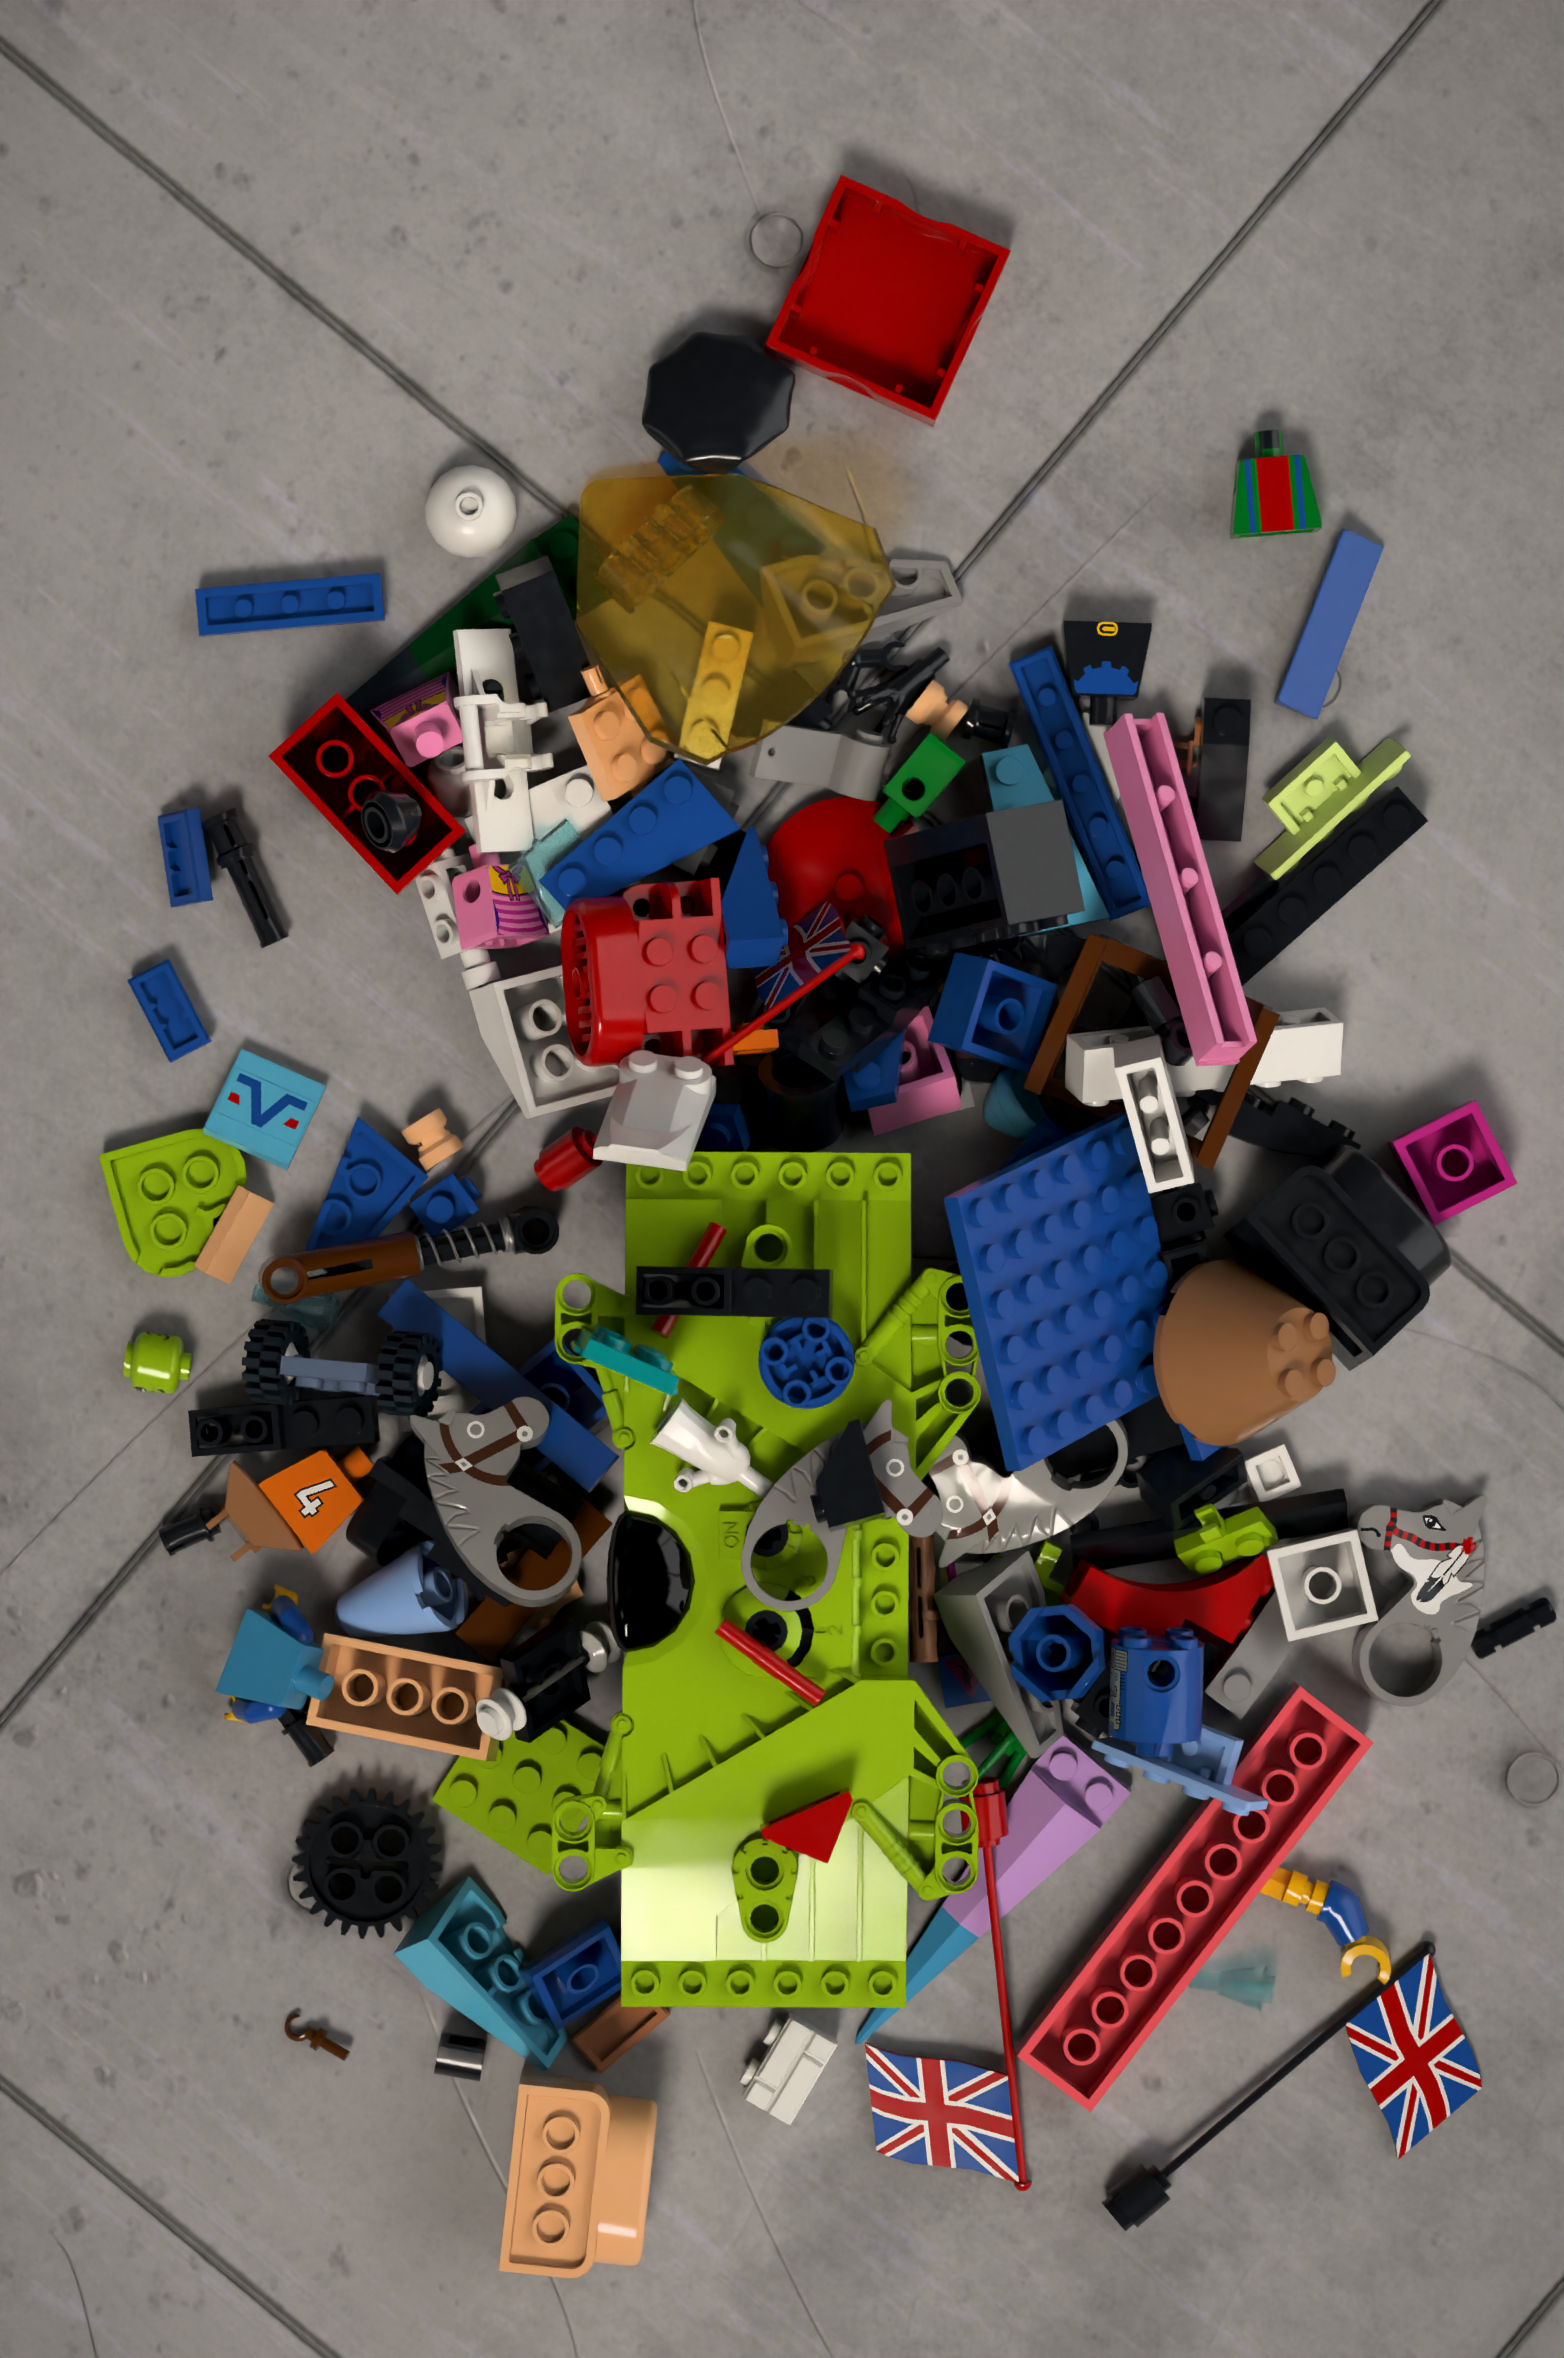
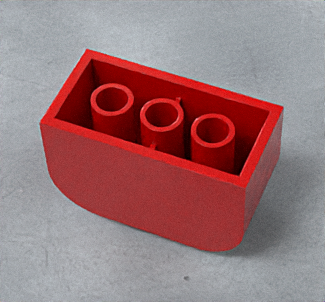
(338, 764)

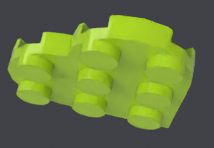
(170, 1195)

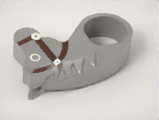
(468, 1476)
(901, 1493)
(1010, 1509)

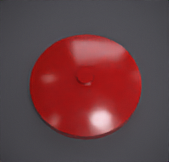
(839, 858)

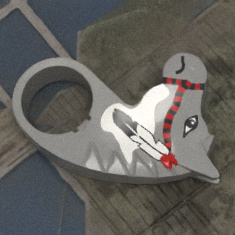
(1443, 1589)

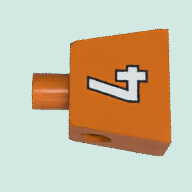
(318, 1493)

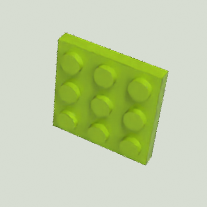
(519, 1791)

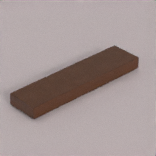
(493, 1625)

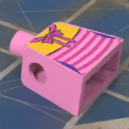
(421, 721)
(494, 907)

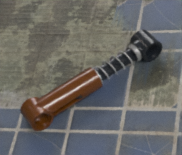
(402, 1255)

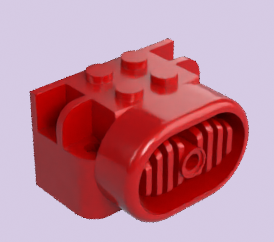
(646, 973)

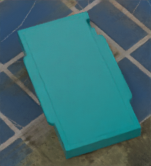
(640, 1364)

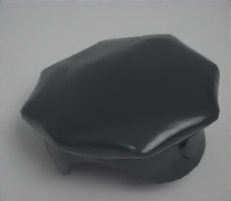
(717, 401)

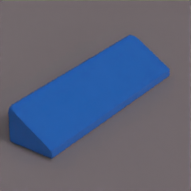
(1328, 624)

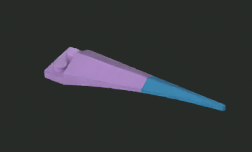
(1049, 1818)

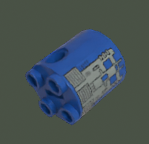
(1157, 1705)

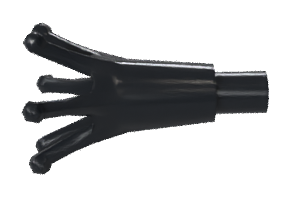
(900, 691)

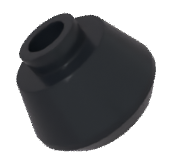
(390, 819)

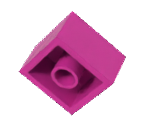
(1452, 1162)

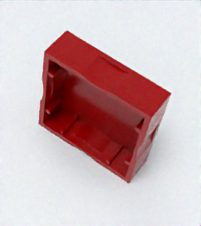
(887, 301)

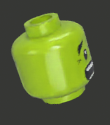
(157, 1363)

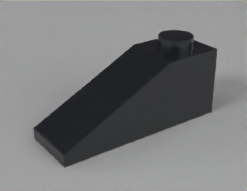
(1222, 768)

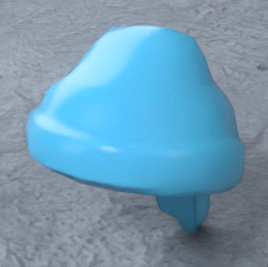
(1010, 1106)

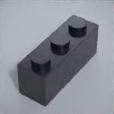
(543, 633)

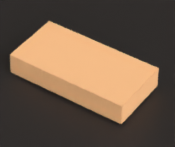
(233, 1234)

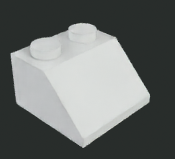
(1322, 1584)

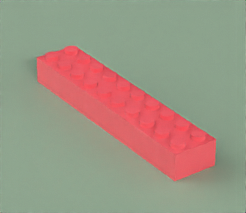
(1191, 1900)

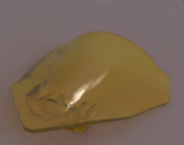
(721, 603)

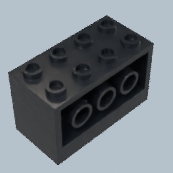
(985, 878)

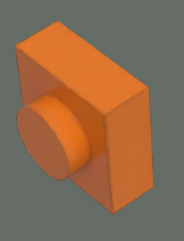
(757, 1042)

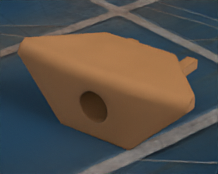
(253, 1516)

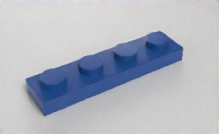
(290, 605)

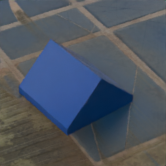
(575, 1973)

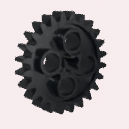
(365, 1905)

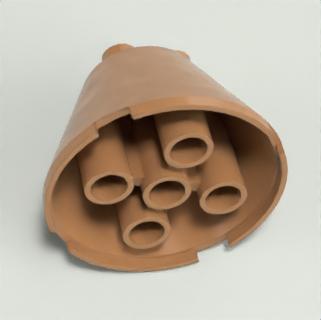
(1237, 1353)

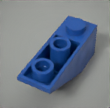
(750, 910)

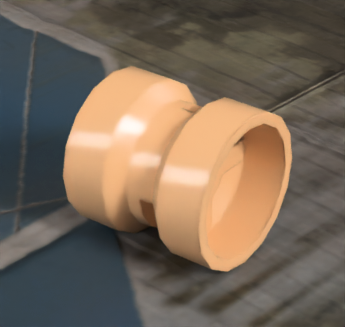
(937, 711)
(433, 1139)

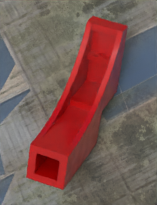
(1214, 1602)

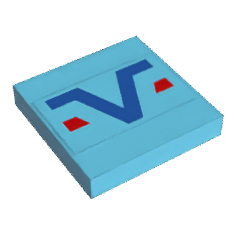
(264, 1109)

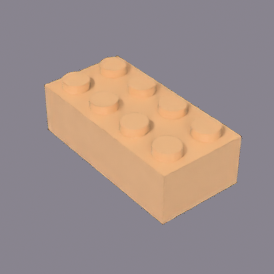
(405, 1696)

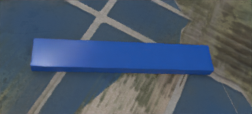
(1080, 783)
(497, 1383)

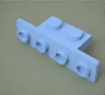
(1201, 1766)

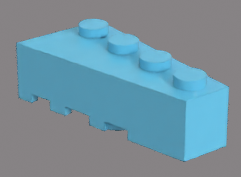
(1016, 781)

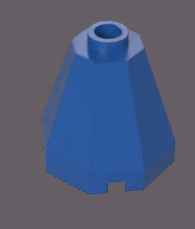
(1058, 1652)

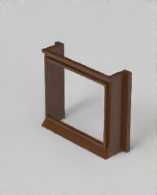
(1144, 965)

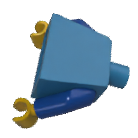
(273, 1663)

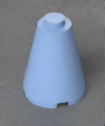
(404, 1599)

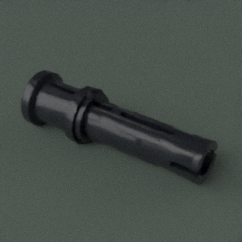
(232, 849)

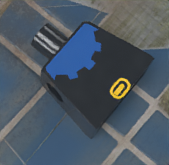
(1104, 664)

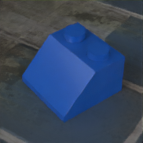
(992, 1012)

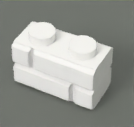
(788, 2067)

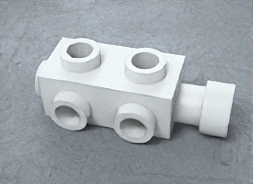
(438, 900)

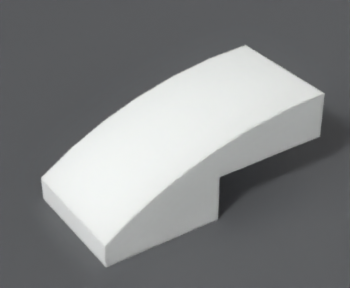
(1268, 1477)

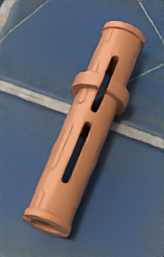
(921, 1601)

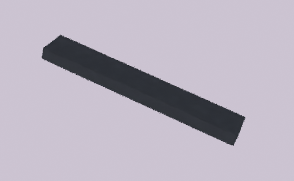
(1155, 1539)

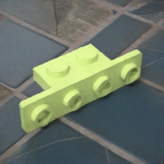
(1320, 796)

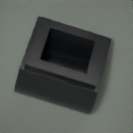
(1181, 1259)
(460, 2056)

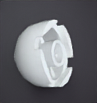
(470, 511)

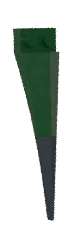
(434, 649)

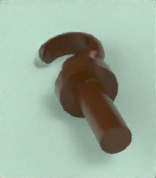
(317, 2039)

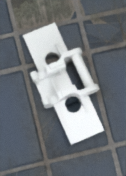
(496, 739)

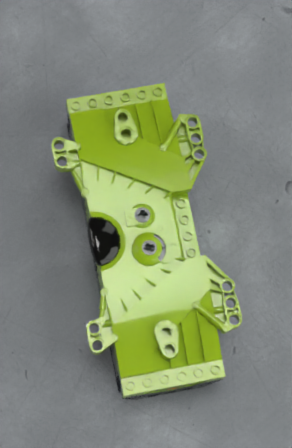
(704, 1731)

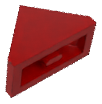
(812, 1827)

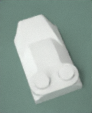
(656, 1111)

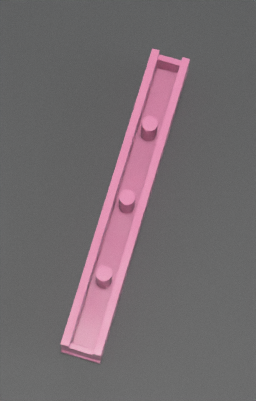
(1180, 890)

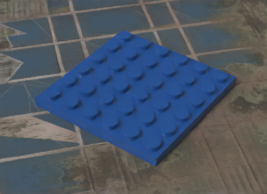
(1062, 1288)

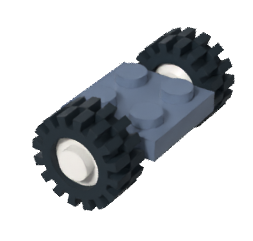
(282, 1366)

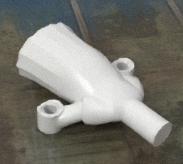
(707, 1448)

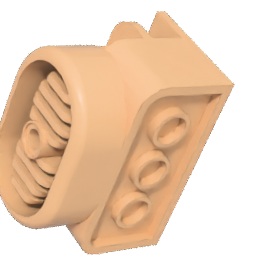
(576, 2177)

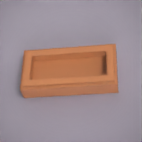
(616, 2032)

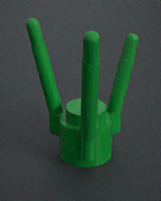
(1005, 1742)

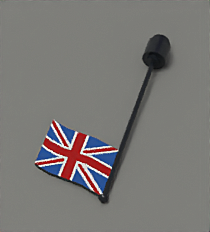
(1405, 2052)

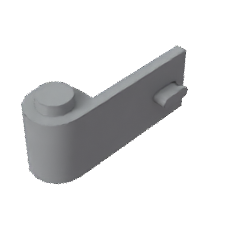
(823, 759)

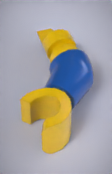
(1339, 1911)

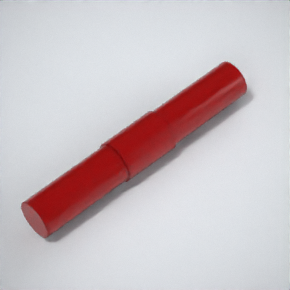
(700, 1258)
(770, 1661)

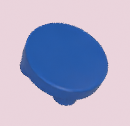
(806, 1361)

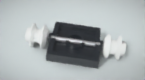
(546, 1679)

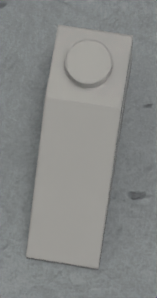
(1250, 1661)

